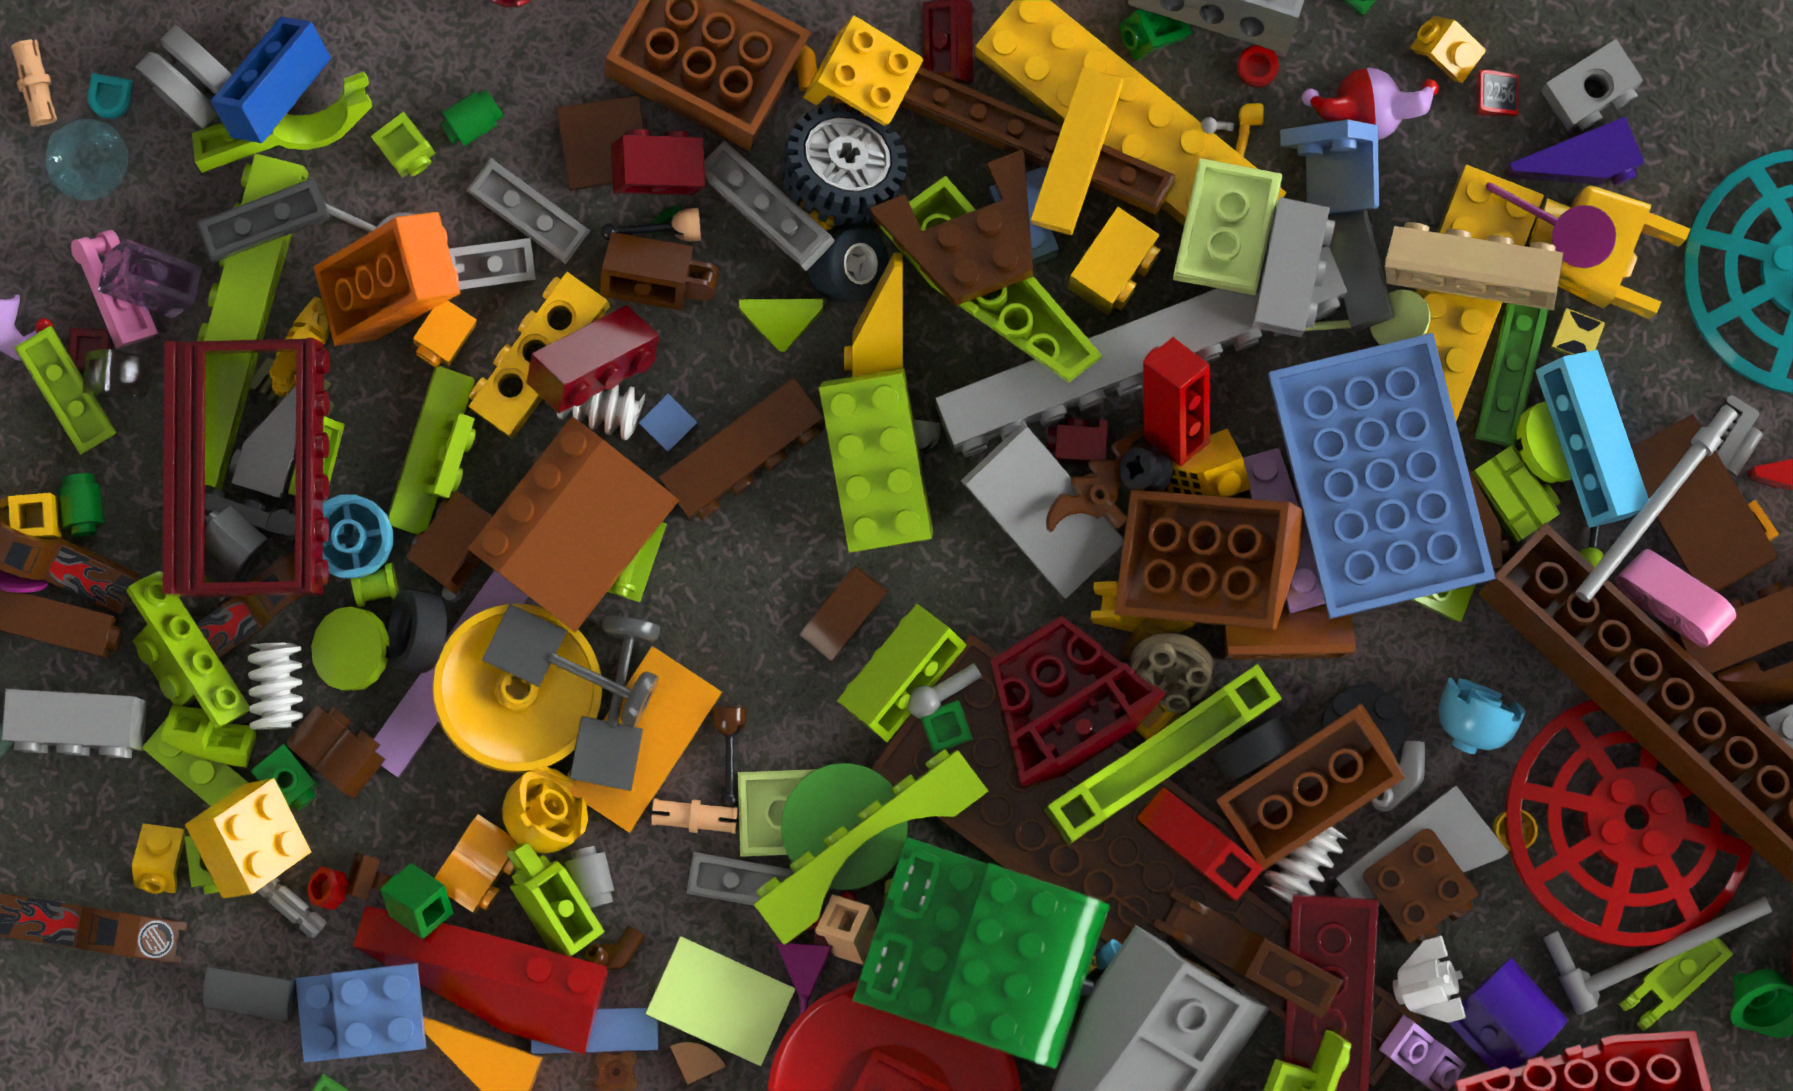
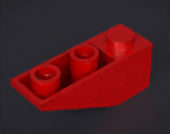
(1200, 844)

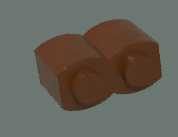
(335, 750)

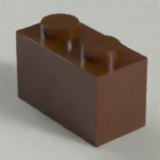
(443, 546)

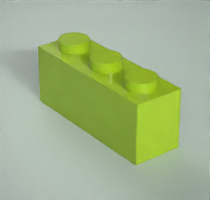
(911, 657)

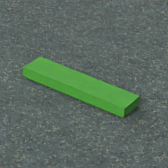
(1510, 374)

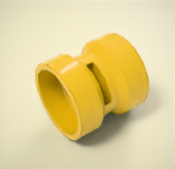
(1529, 829)

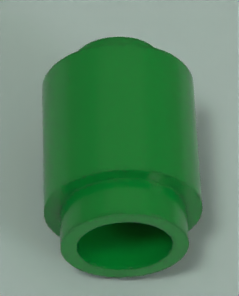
(471, 117)
(80, 504)

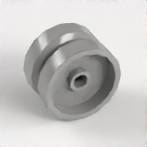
(186, 80)

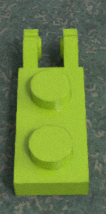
(1676, 979)

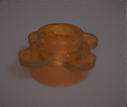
(625, 1063)

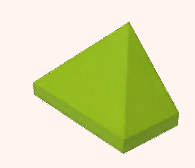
(781, 319)

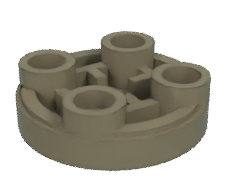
(1176, 667)

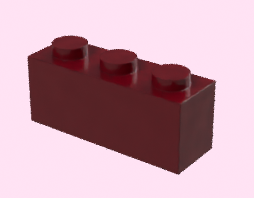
(592, 359)

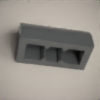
(248, 993)

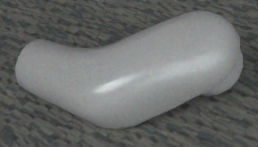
(1413, 768)

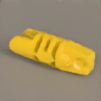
(309, 324)

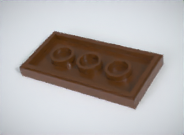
(1707, 515)

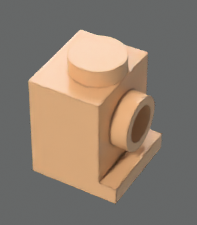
(848, 928)

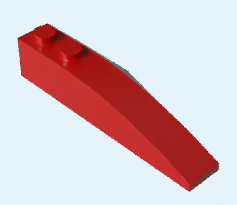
(495, 978)
(1616, 1064)

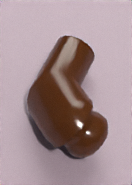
(617, 954)

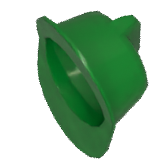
(1763, 1003)

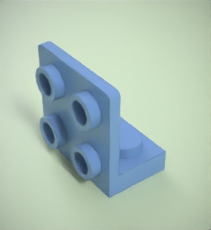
(1339, 163)

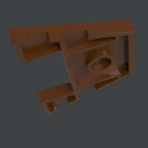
(974, 250)

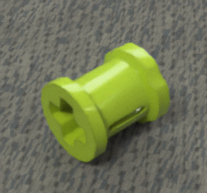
(376, 585)

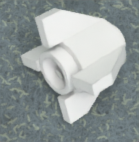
(1428, 983)

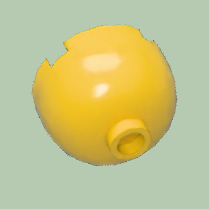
(544, 811)

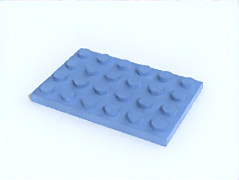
(1381, 476)

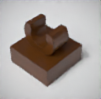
(365, 876)

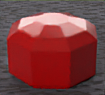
(327, 888)

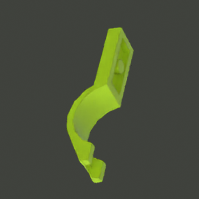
(303, 132)

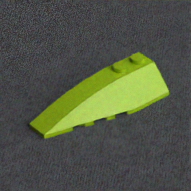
(1018, 312)

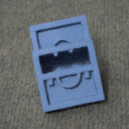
(361, 1013)

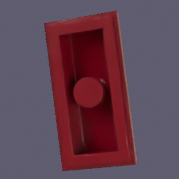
(948, 39)

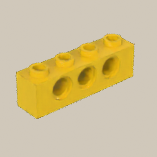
(510, 414)

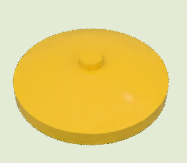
(502, 717)

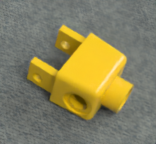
(1602, 282)

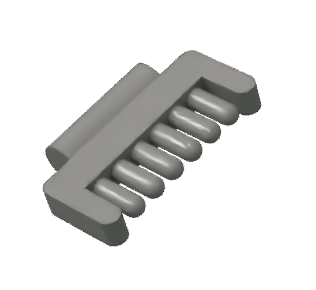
(1742, 438)

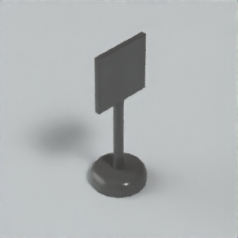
(528, 647)
(604, 749)

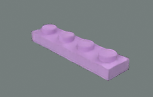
(1272, 483)

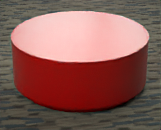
(1257, 66)

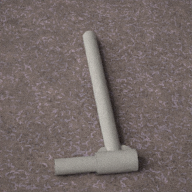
(1584, 989)

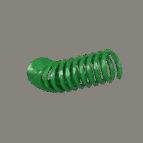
(662, 214)

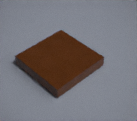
(588, 135)

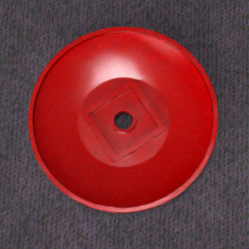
(862, 1048)

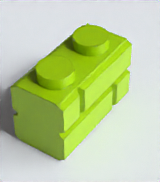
(1516, 494)

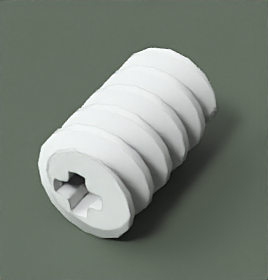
(610, 408)
(274, 686)
(1304, 865)

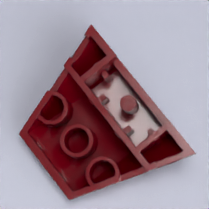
(1066, 700)

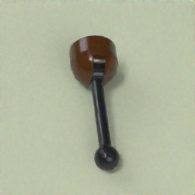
(729, 722)

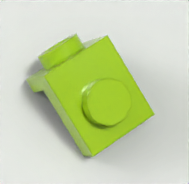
(404, 146)

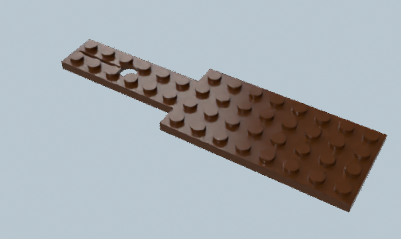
(1113, 861)

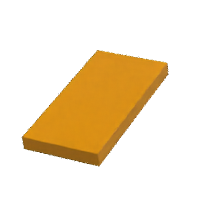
(668, 726)

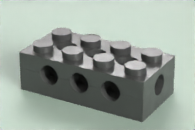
(1254, 21)

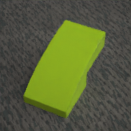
(195, 734)

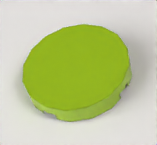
(1541, 445)
(350, 648)

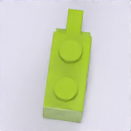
(552, 901)

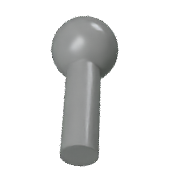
(927, 699)

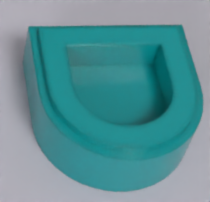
(109, 95)

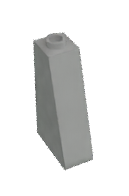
(1455, 824)

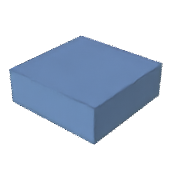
(668, 423)

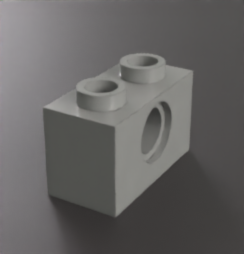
(1606, 66)

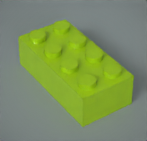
(876, 460)

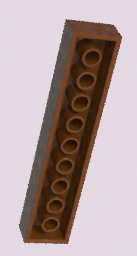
(1652, 691)

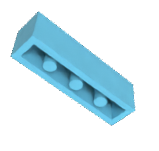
(1592, 438)

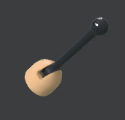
(684, 226)

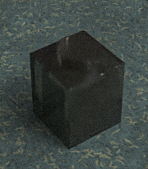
(117, 374)

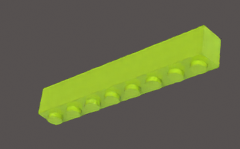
(241, 312)

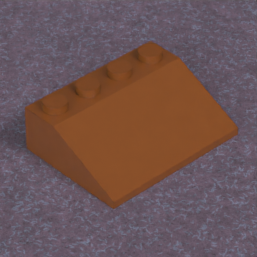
(709, 61)
(573, 524)
(1208, 558)

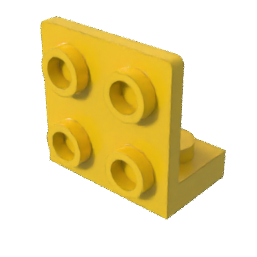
(865, 71)

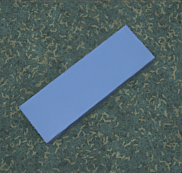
(615, 1031)

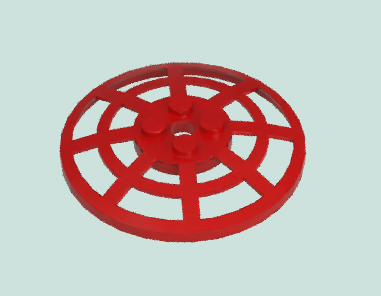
(1613, 838)

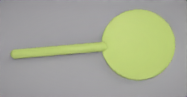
(1410, 319)

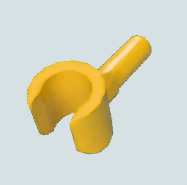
(1249, 115)

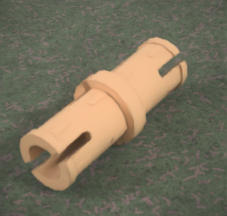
(34, 82)
(694, 816)

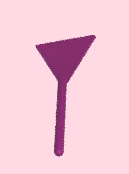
(804, 966)

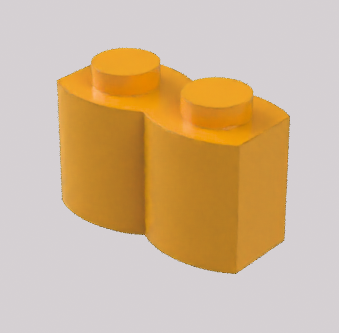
(477, 865)

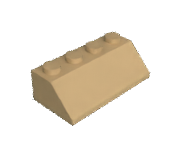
(1473, 266)

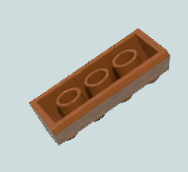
(1311, 787)

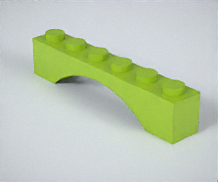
(1162, 754)
(798, 899)

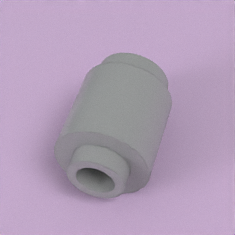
(591, 875)

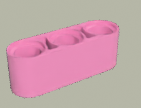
(1675, 598)

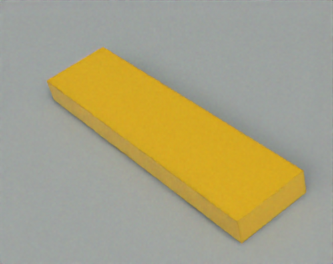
(1077, 151)

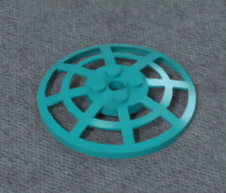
(1775, 272)

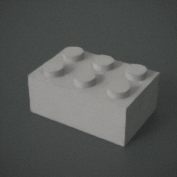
(74, 722)

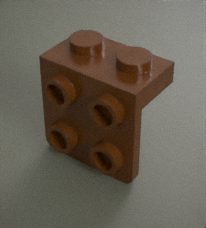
(1420, 886)

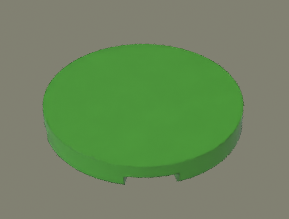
(833, 799)

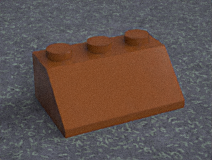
(1297, 636)

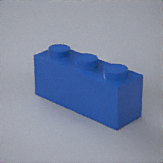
(271, 79)

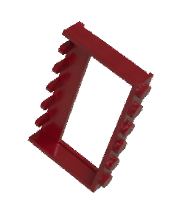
(186, 468)

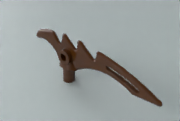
(1097, 493)

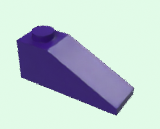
(1589, 158)

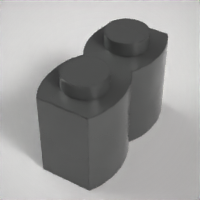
(230, 547)

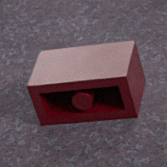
(657, 163)

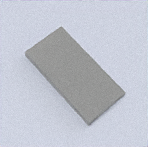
(1018, 489)

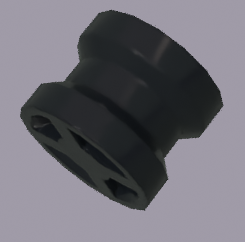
(1146, 469)

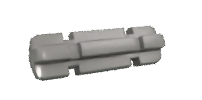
(293, 907)

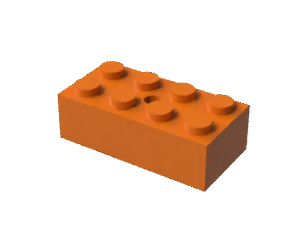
(387, 278)

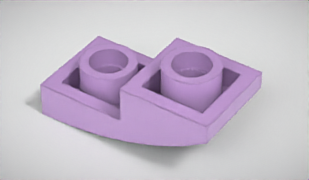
(1422, 1056)

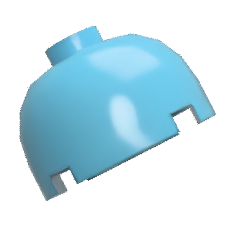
(357, 538)
(1477, 716)

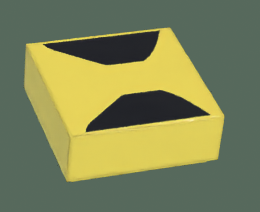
(1576, 333)

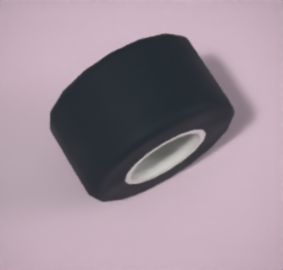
(850, 265)

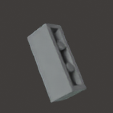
(1292, 267)

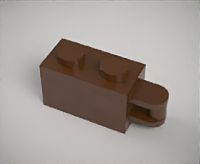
(655, 272)

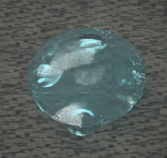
(86, 159)

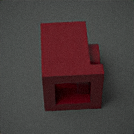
(1078, 441)

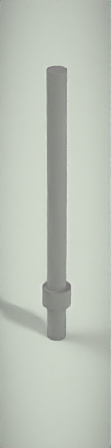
(1703, 444)

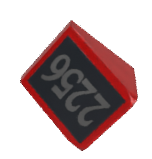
(1496, 93)

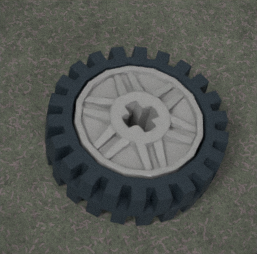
(842, 164)

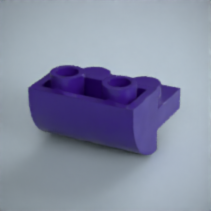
(1508, 1018)

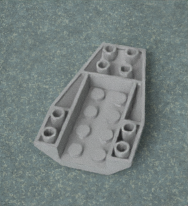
(1157, 1025)

